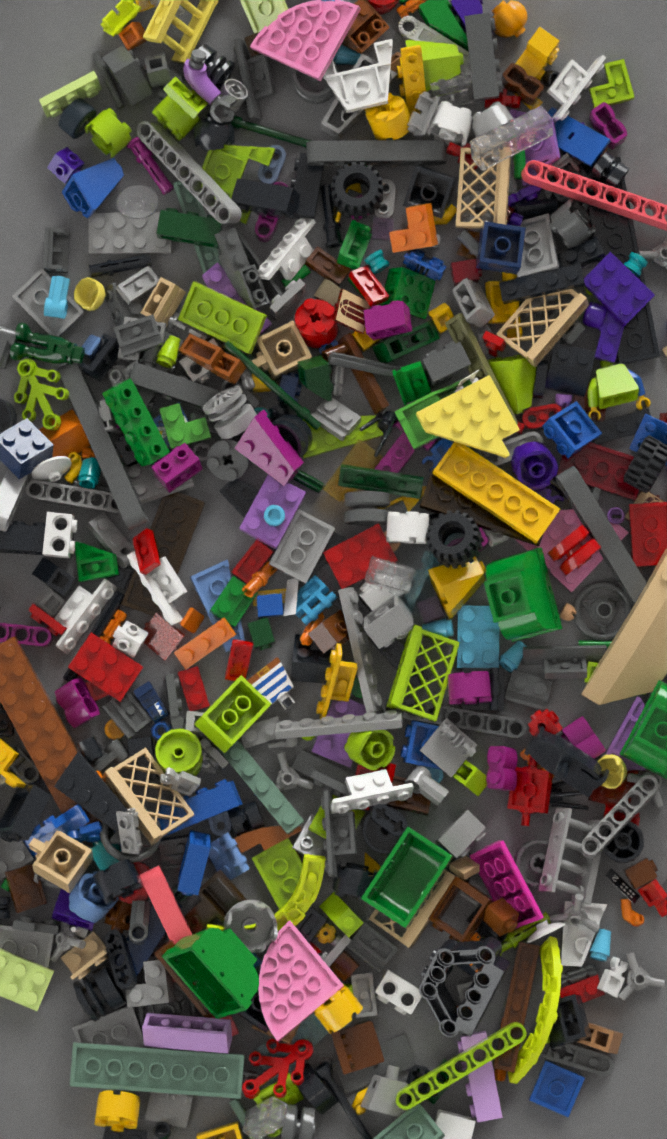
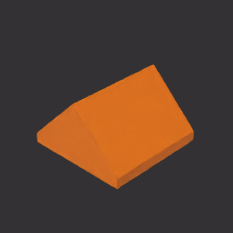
(68, 437)

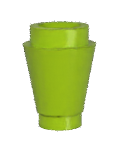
(168, 353)

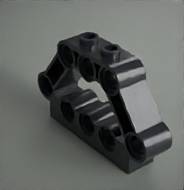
(439, 997)

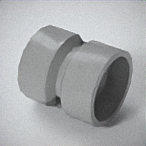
(235, 89)

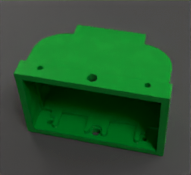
(522, 596)
(649, 736)
(407, 877)
(218, 967)

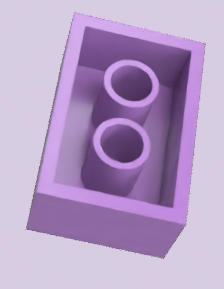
(272, 493)

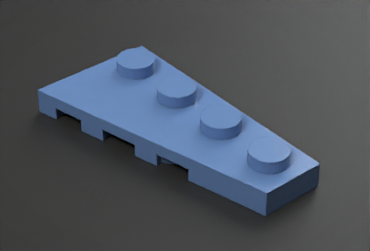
(209, 586)

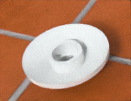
(51, 469)
(544, 929)

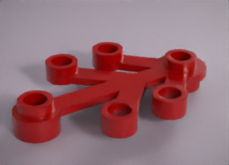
(280, 1066)

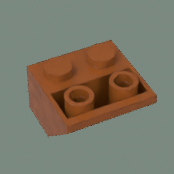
(365, 29)

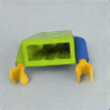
(614, 387)

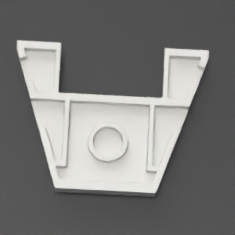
(365, 85)

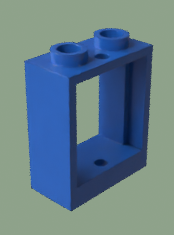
(193, 863)

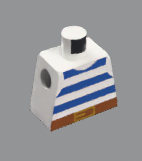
(273, 683)

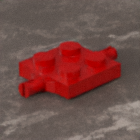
(531, 791)

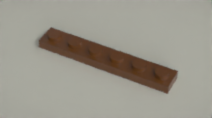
(518, 1002)

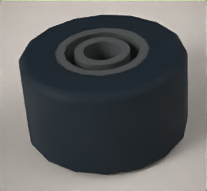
(76, 117)

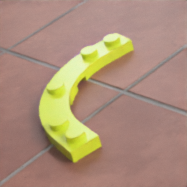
(303, 896)
(547, 1011)

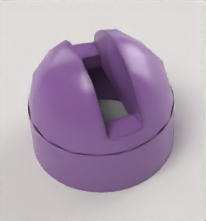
(563, 400)
(616, 511)

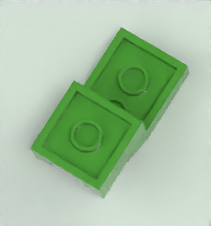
(410, 422)

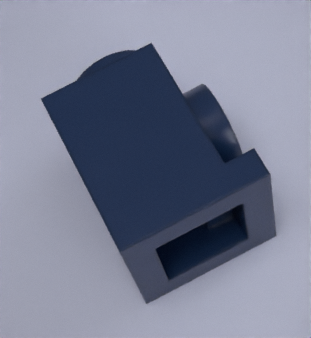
(290, 385)

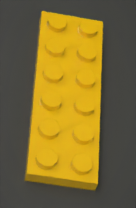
(496, 491)

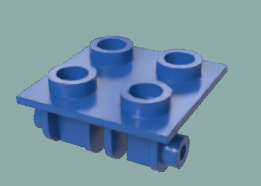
(416, 257)
(650, 427)

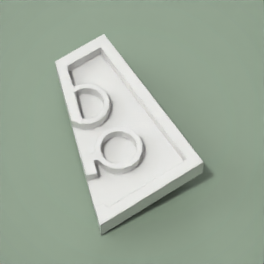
(578, 939)

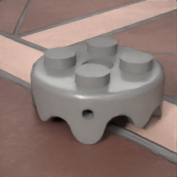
(258, 912)

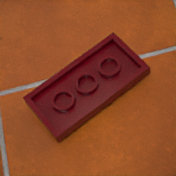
(602, 469)

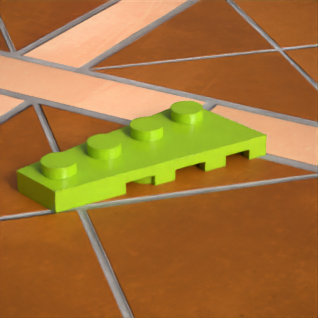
(326, 442)

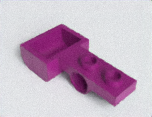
(399, 453)

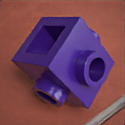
(65, 164)

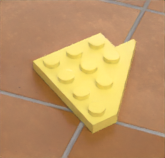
(472, 418)

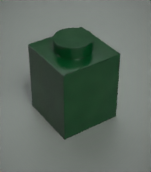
(261, 634)

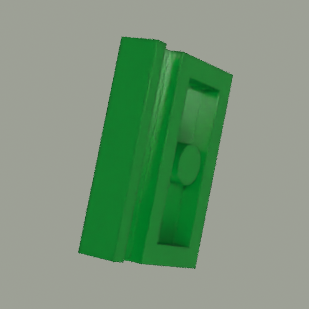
(412, 382)
(232, 602)

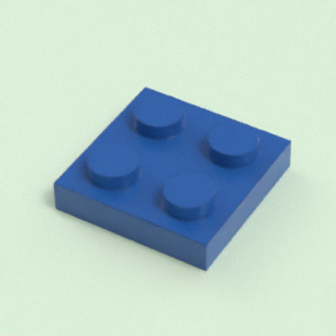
(556, 1088)

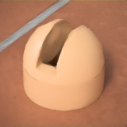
(567, 612)

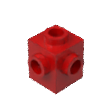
(547, 717)

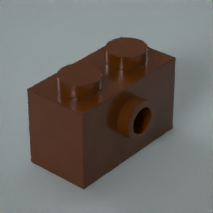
(330, 632)

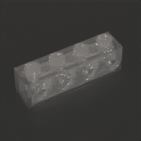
(511, 138)

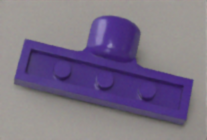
(610, 330)

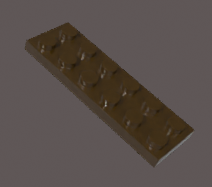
(441, 497)
(172, 532)

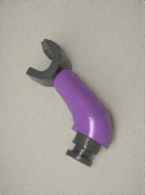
(197, 78)

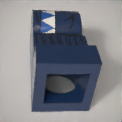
(151, 702)

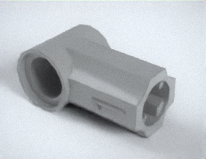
(426, 785)

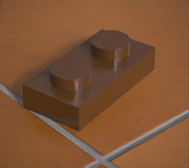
(327, 266)

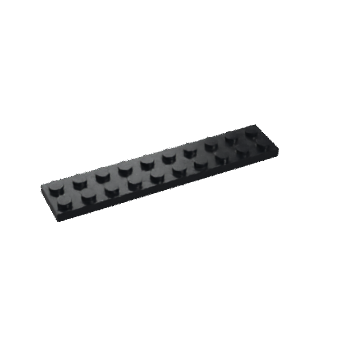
(619, 237)

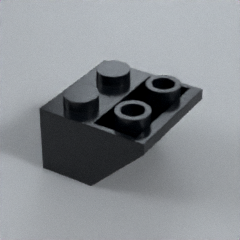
(309, 662)
(570, 1022)

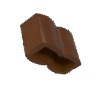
(517, 81)

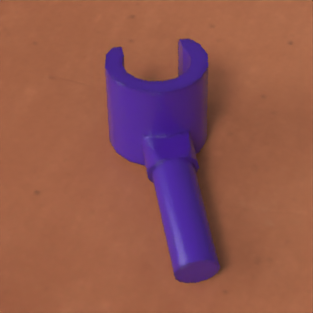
(515, 220)

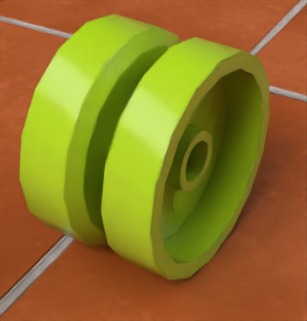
(179, 751)

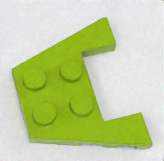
(230, 163)

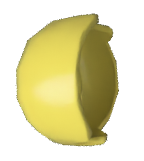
(89, 294)
(617, 770)

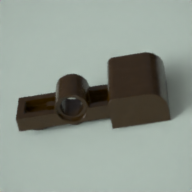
(217, 898)

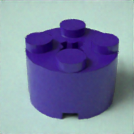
(534, 465)

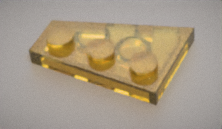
(360, 456)

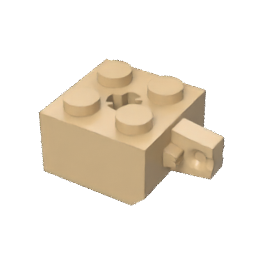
(277, 362)
(61, 848)

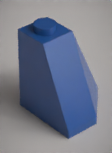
(91, 186)

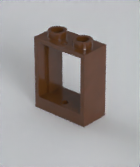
(447, 898)

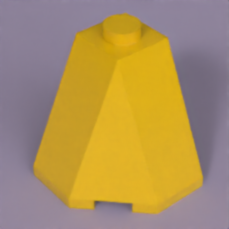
(456, 585)

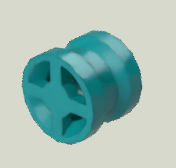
(377, 262)
(636, 263)

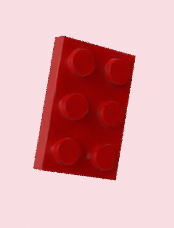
(648, 532)
(352, 557)
(106, 667)

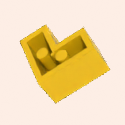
(540, 52)

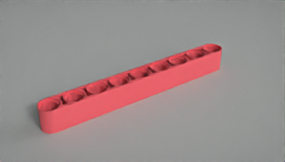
(600, 189)
(169, 912)

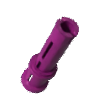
(145, 157)

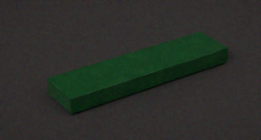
(380, 481)

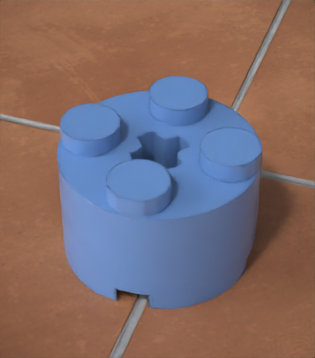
(86, 900)

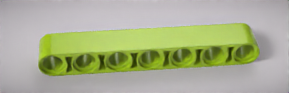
(455, 1075)

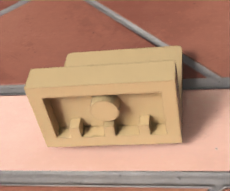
(80, 960)

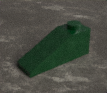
(406, 343)

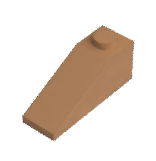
(603, 1039)

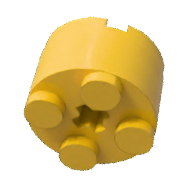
(389, 119)
(338, 1010)
(117, 1110)

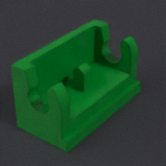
(354, 245)

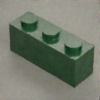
(188, 228)

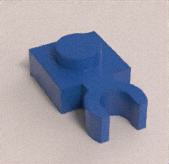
(438, 451)
(88, 832)

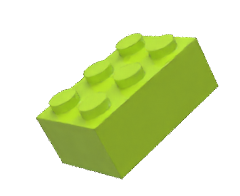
(232, 714)

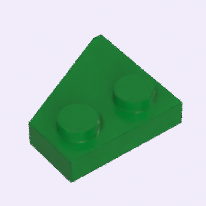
(94, 563)

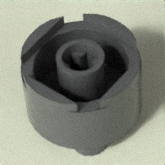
(572, 223)
(221, 466)

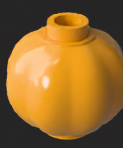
(509, 19)

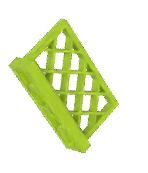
(405, 669)

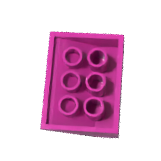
(505, 880)

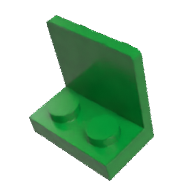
(410, 288)

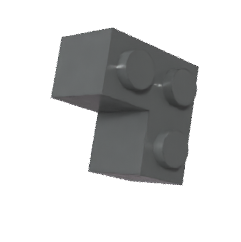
(127, 72)
(444, 364)

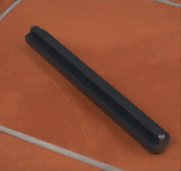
(101, 624)

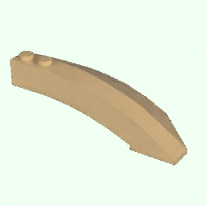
(639, 649)

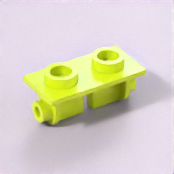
(114, 23)

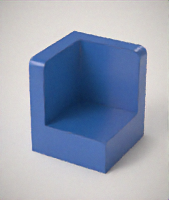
(270, 605)

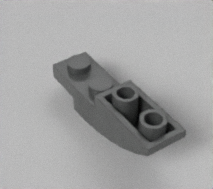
(239, 271)

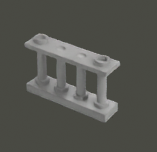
(587, 867)

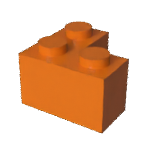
(420, 231)

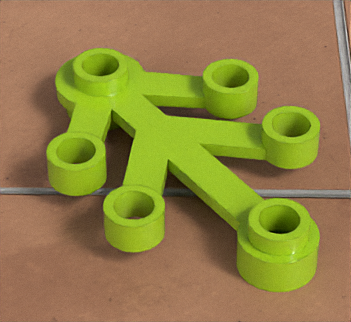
(37, 392)

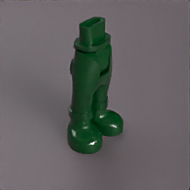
(58, 349)

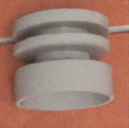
(230, 412)

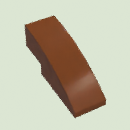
(212, 358)
(266, 836)

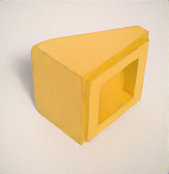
(441, 315)
(259, 386)

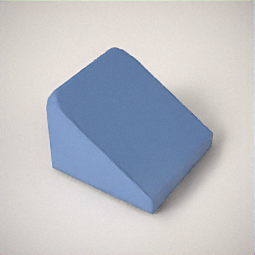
(92, 346)

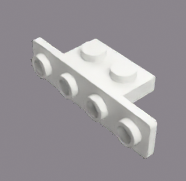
(570, 83)
(290, 252)
(163, 586)
(80, 612)
(370, 790)

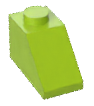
(471, 778)
(341, 914)

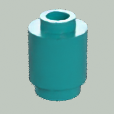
(89, 473)

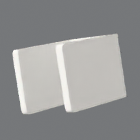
(455, 1125)

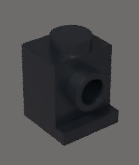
(129, 457)

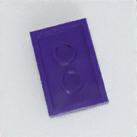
(618, 288)

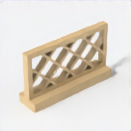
(501, 192)
(553, 332)
(130, 800)
(421, 920)

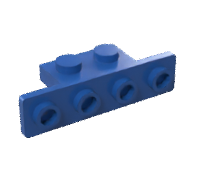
(66, 822)

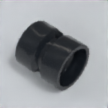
(617, 172)
(245, 818)

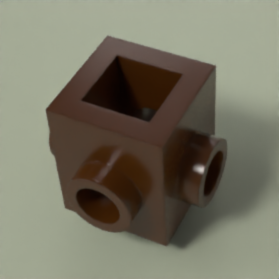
(119, 916)

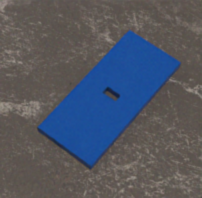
(584, 145)

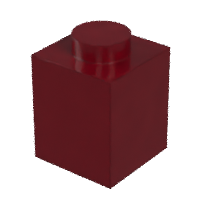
(465, 269)

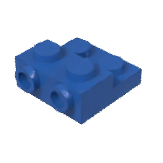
(571, 429)
(418, 735)

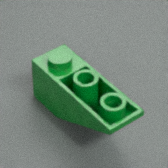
(440, 18)

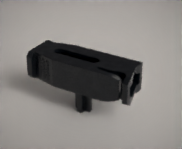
(566, 762)

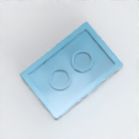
(477, 638)

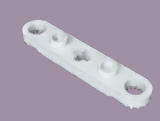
(425, 33)

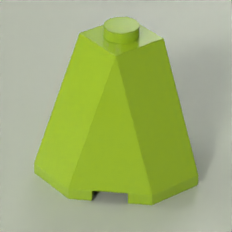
(439, 60)
(516, 380)

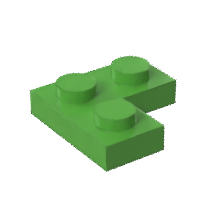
(181, 432)

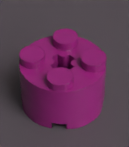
(469, 687)

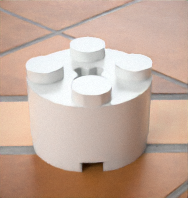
(451, 123)
(407, 527)

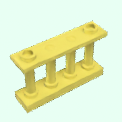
(165, 16)

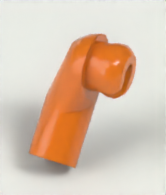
(630, 915)

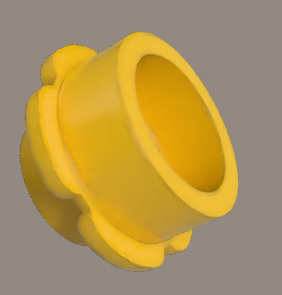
(328, 938)

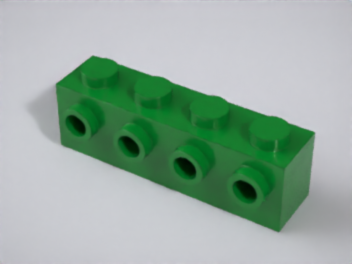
(135, 422)

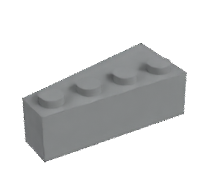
(337, 120)

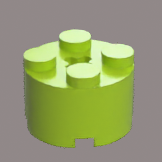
(172, 116)
(109, 132)
(371, 748)

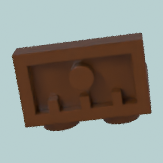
(357, 1047)

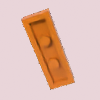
(205, 643)

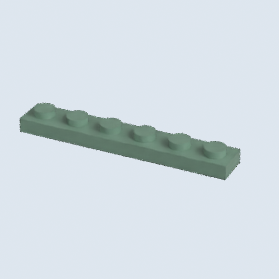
(262, 787)

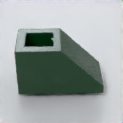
(315, 376)

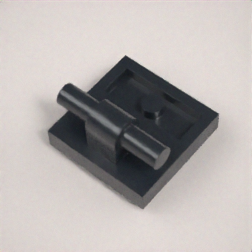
(497, 679)

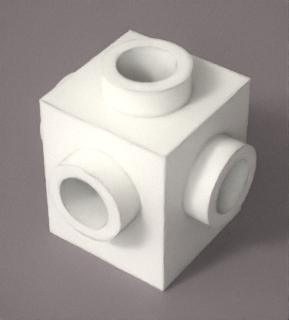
(129, 638)

